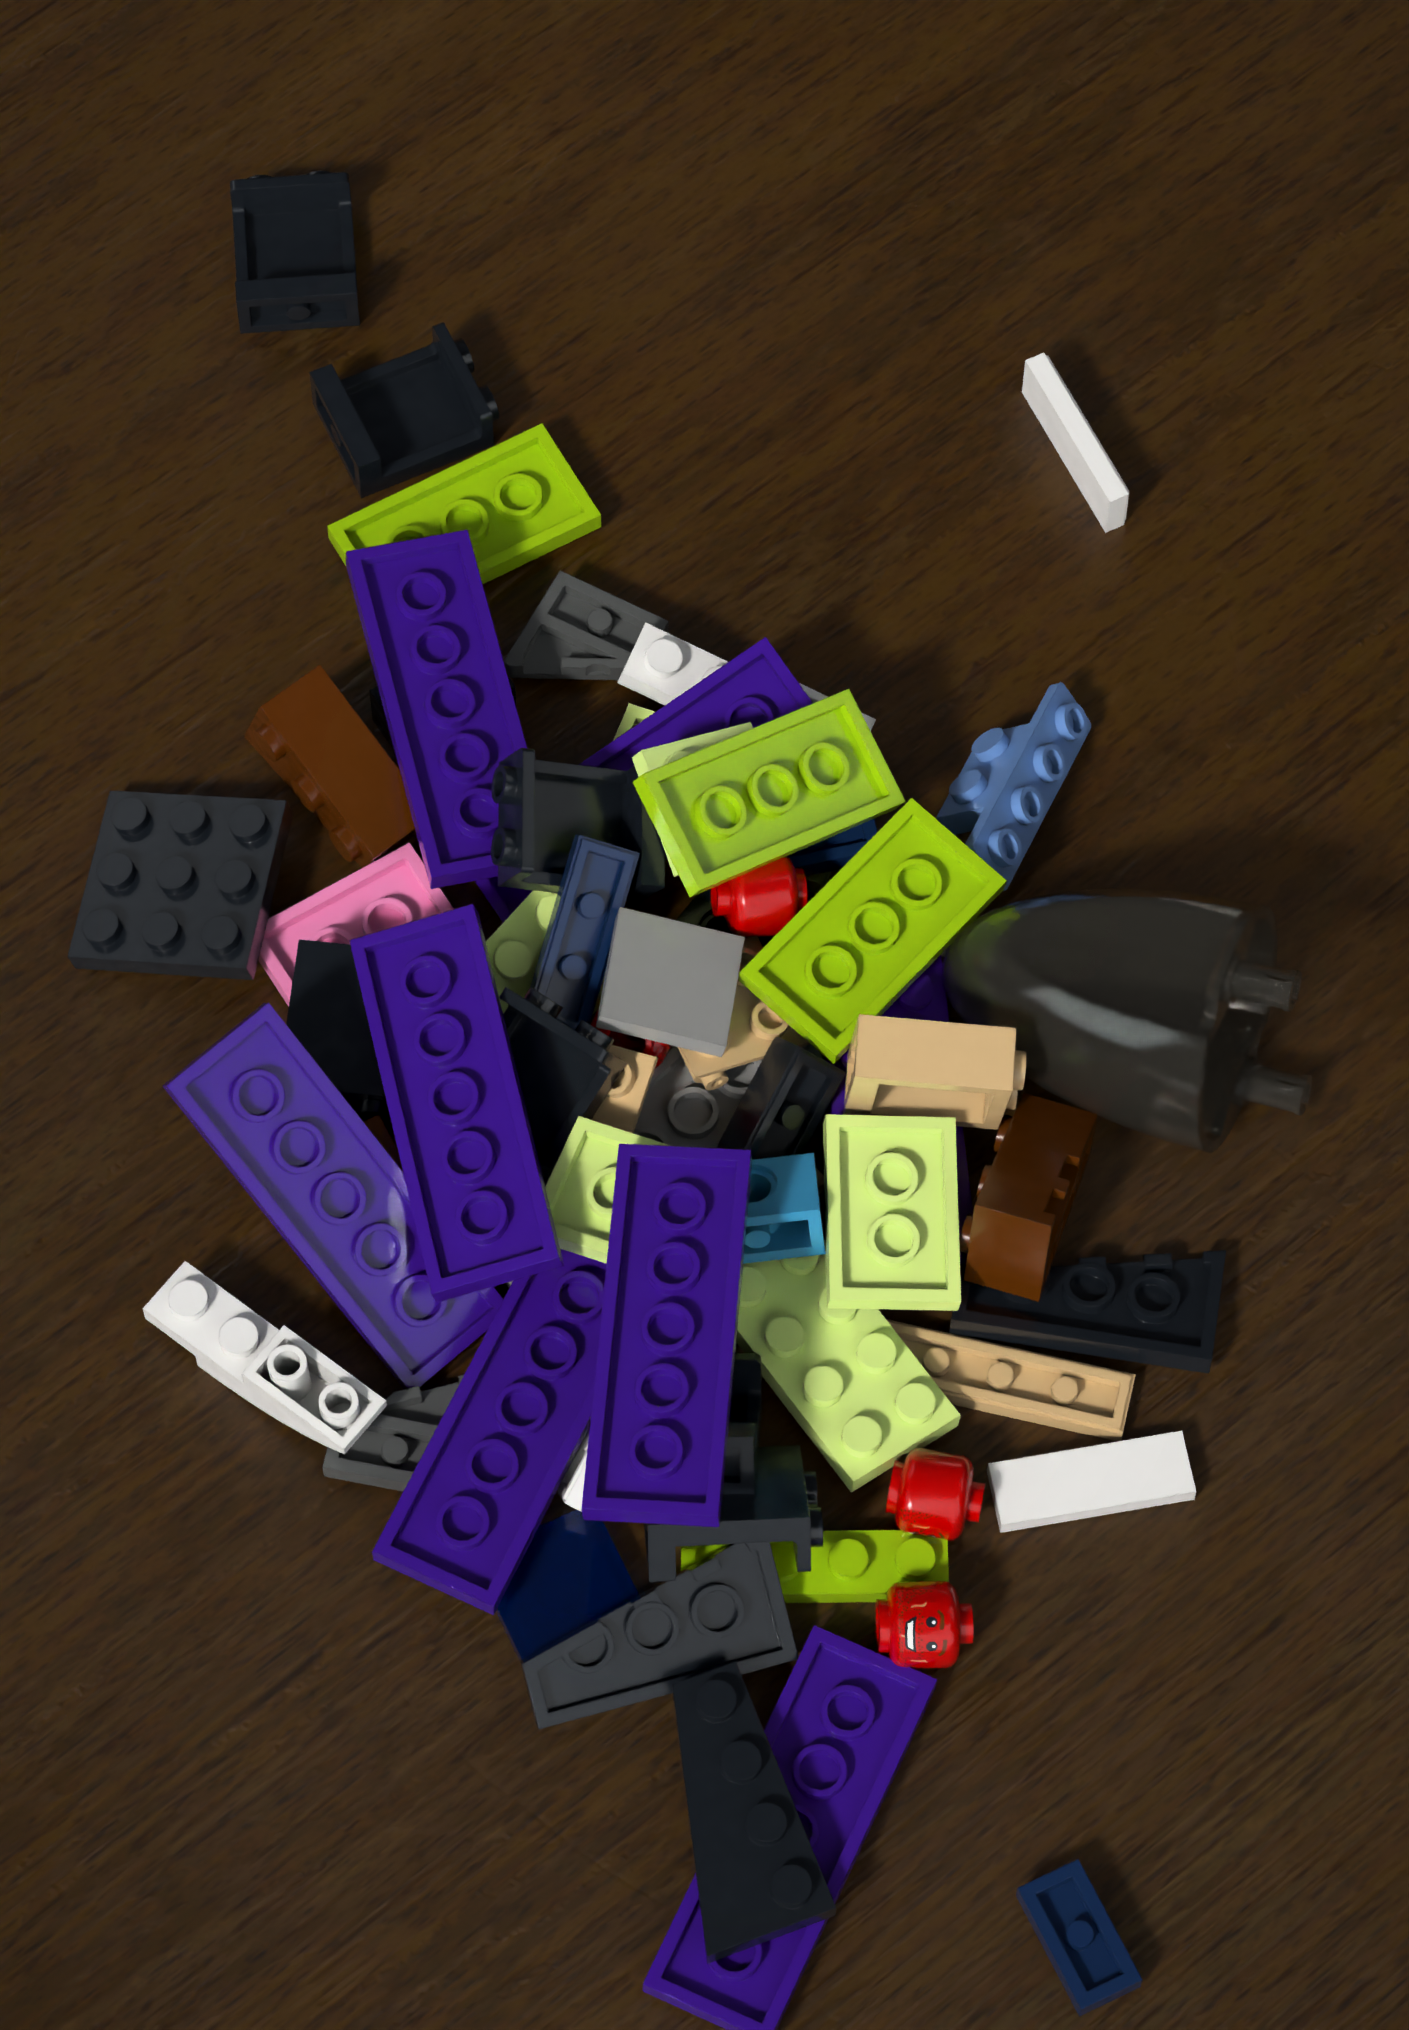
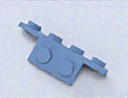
(1015, 780)

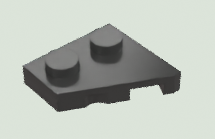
(578, 634)
(394, 1440)

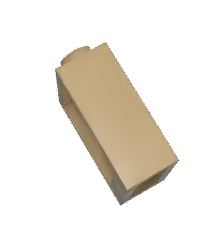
(933, 1070)

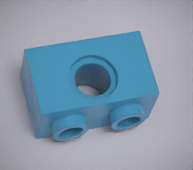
(784, 1210)

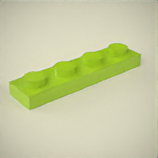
(850, 1565)

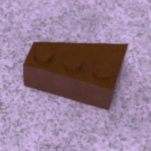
(334, 767)
(1027, 1196)

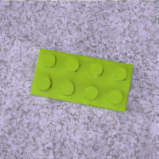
(511, 498)
(768, 792)
(872, 929)

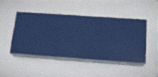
(583, 926)

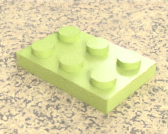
(891, 1212)

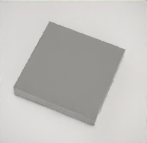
(670, 982)

